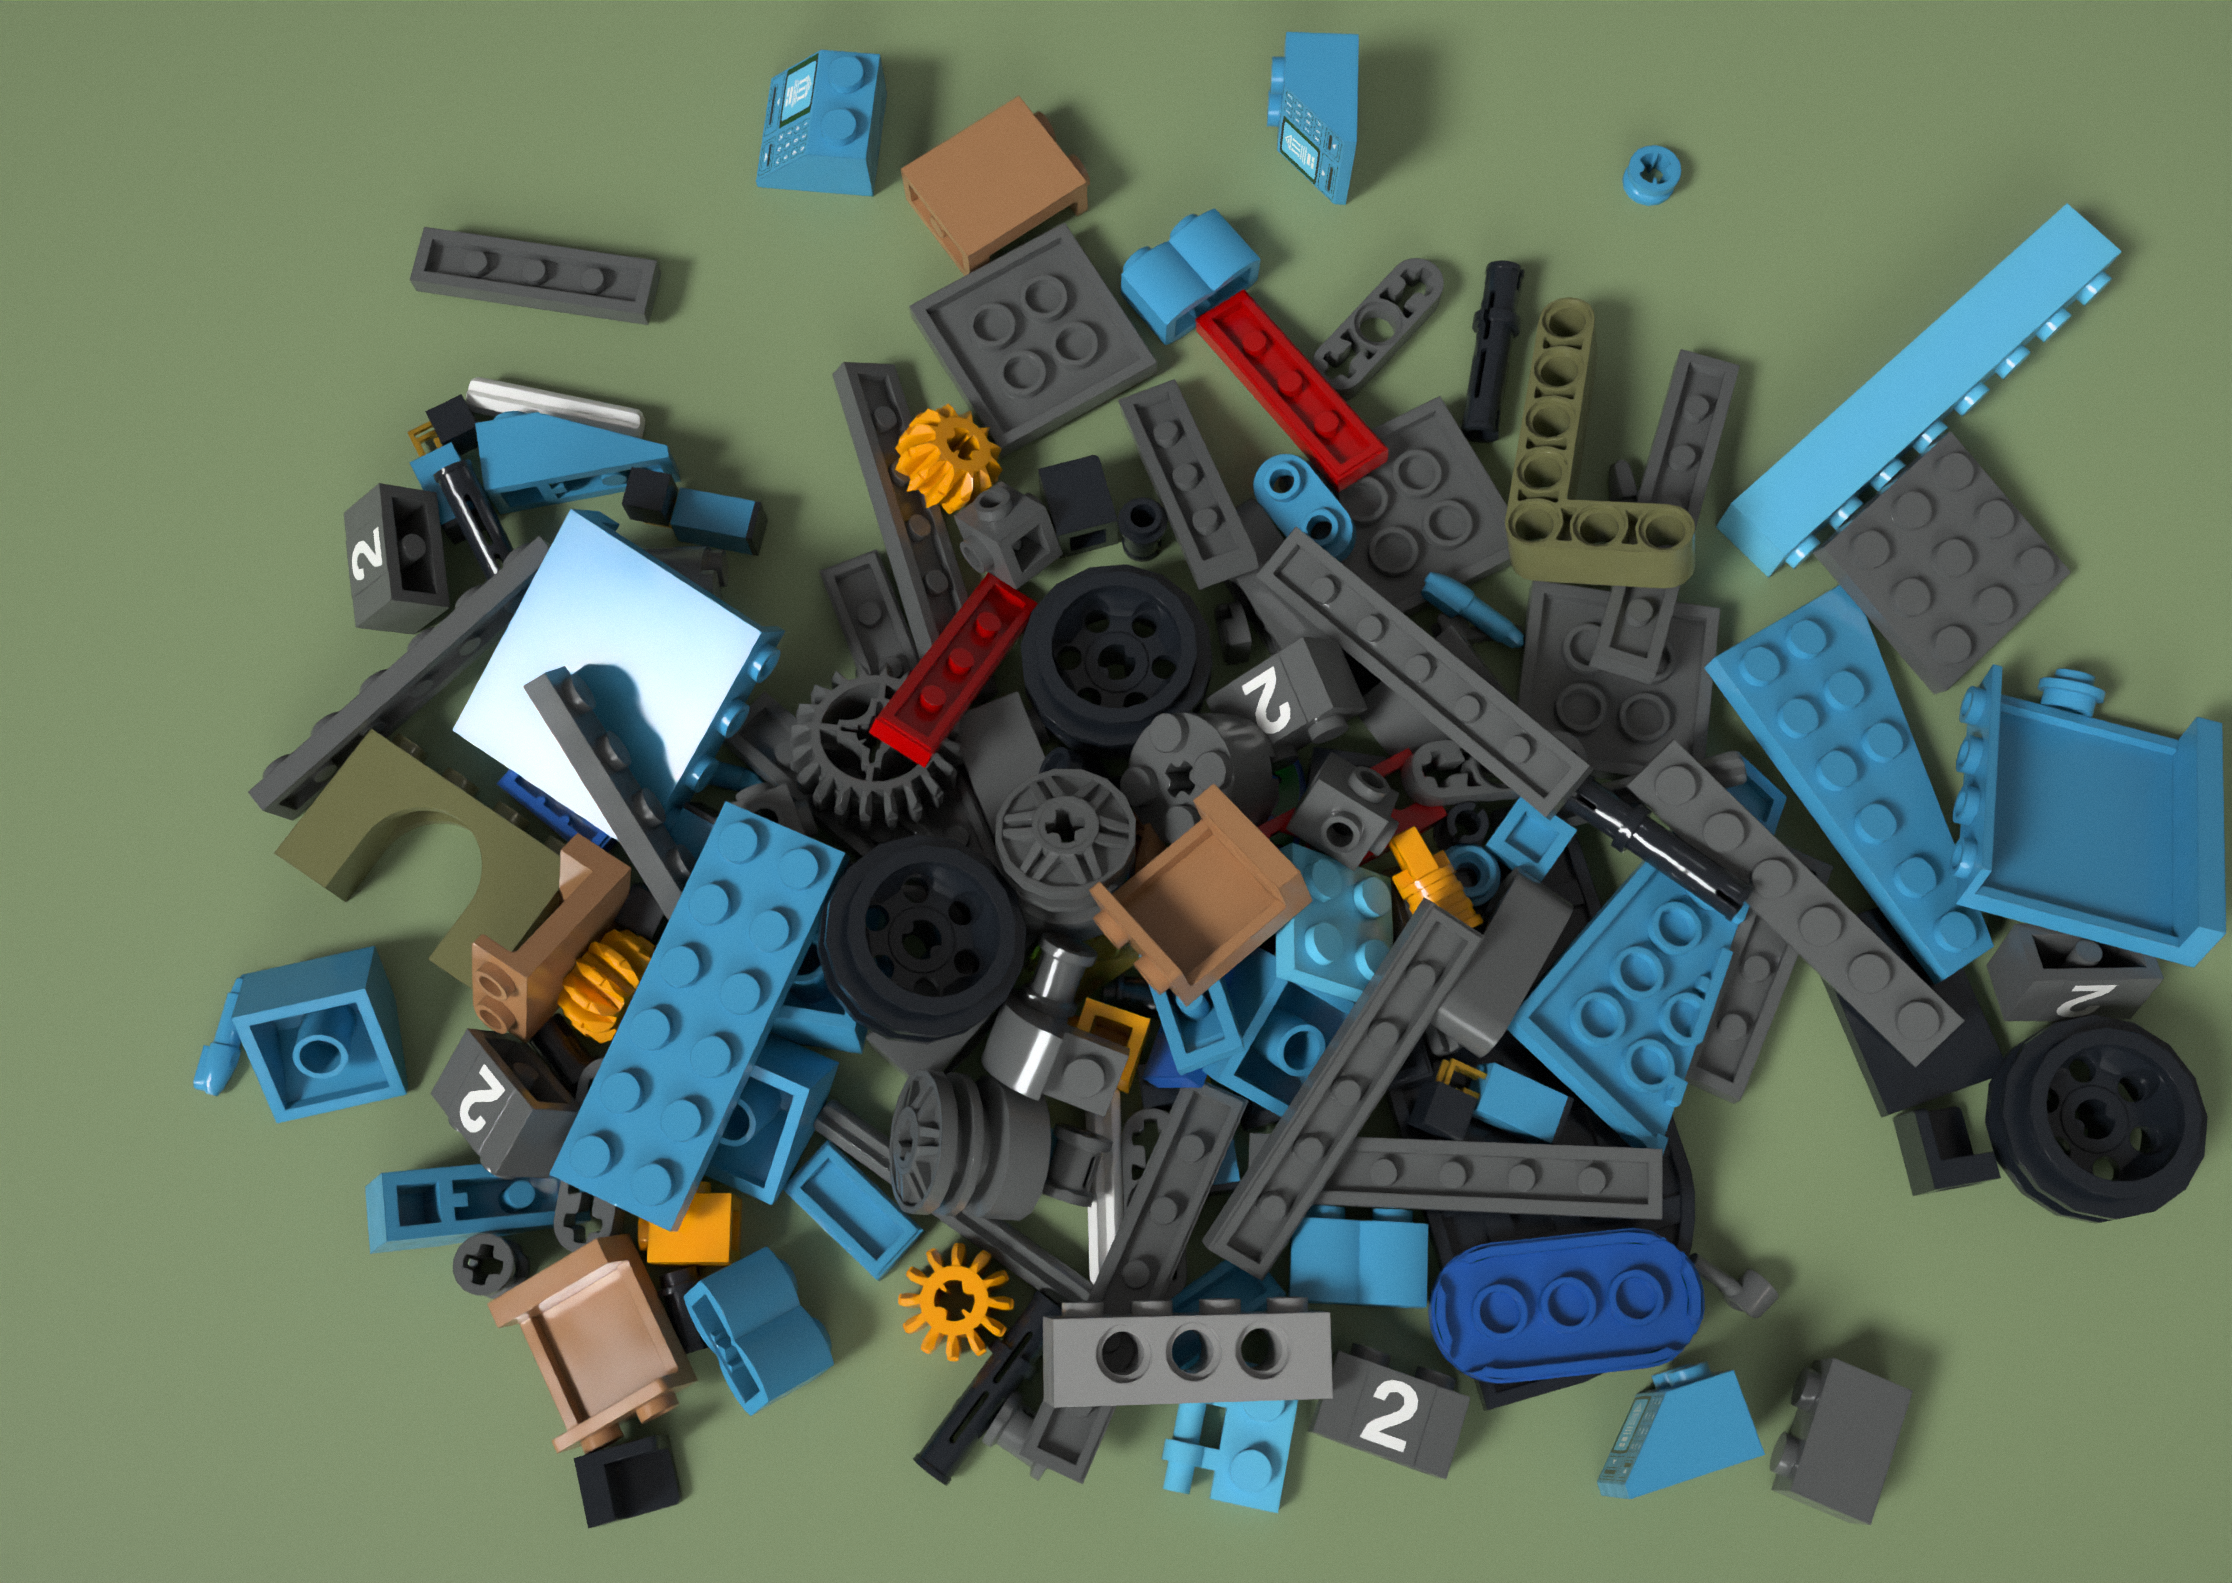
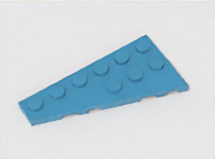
(1840, 739)
(1638, 992)

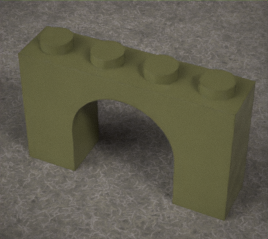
(391, 791)

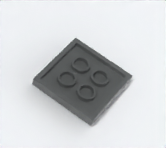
(1033, 339)
(1421, 510)
(1942, 563)
(1611, 715)

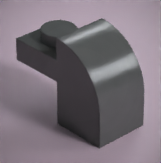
(1051, 1058)

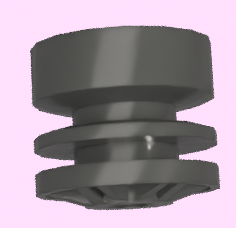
(1056, 876)
(968, 1147)

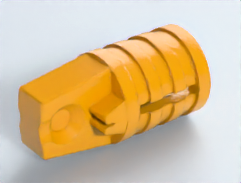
(1429, 878)

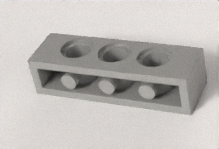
(1293, 1369)

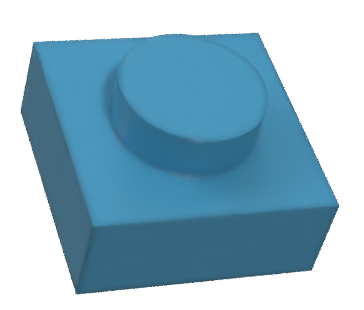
(1529, 840)

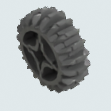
(829, 733)

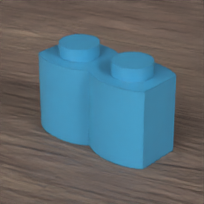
(1188, 274)
(1359, 1260)
(759, 1329)

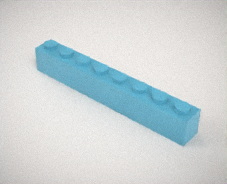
(1917, 390)

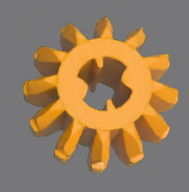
(948, 458)
(605, 983)
(972, 1286)

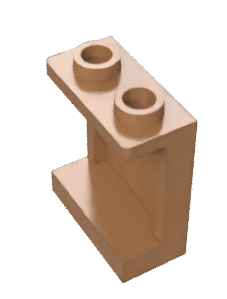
(994, 183)
(1203, 901)
(523, 986)
(599, 1341)

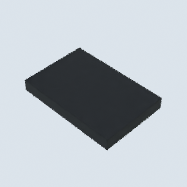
(1957, 1063)

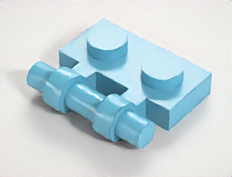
(1250, 1452)

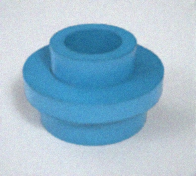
(2071, 692)
(1484, 866)

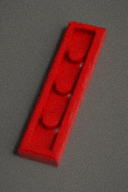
(1292, 390)
(954, 670)

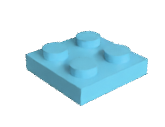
(1342, 932)

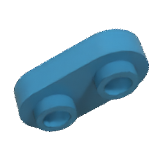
(1304, 504)

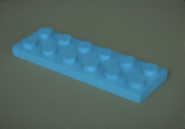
(700, 1017)

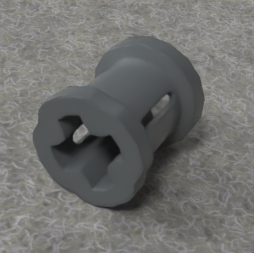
(1057, 975)
(1074, 1164)
(490, 1247)
(1011, 1429)

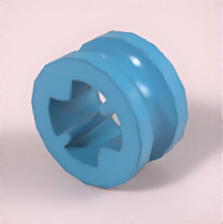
(1646, 192)

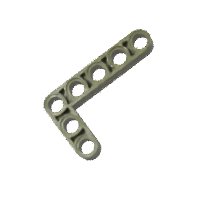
(1552, 456)

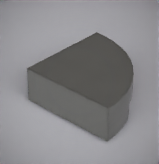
(1233, 632)

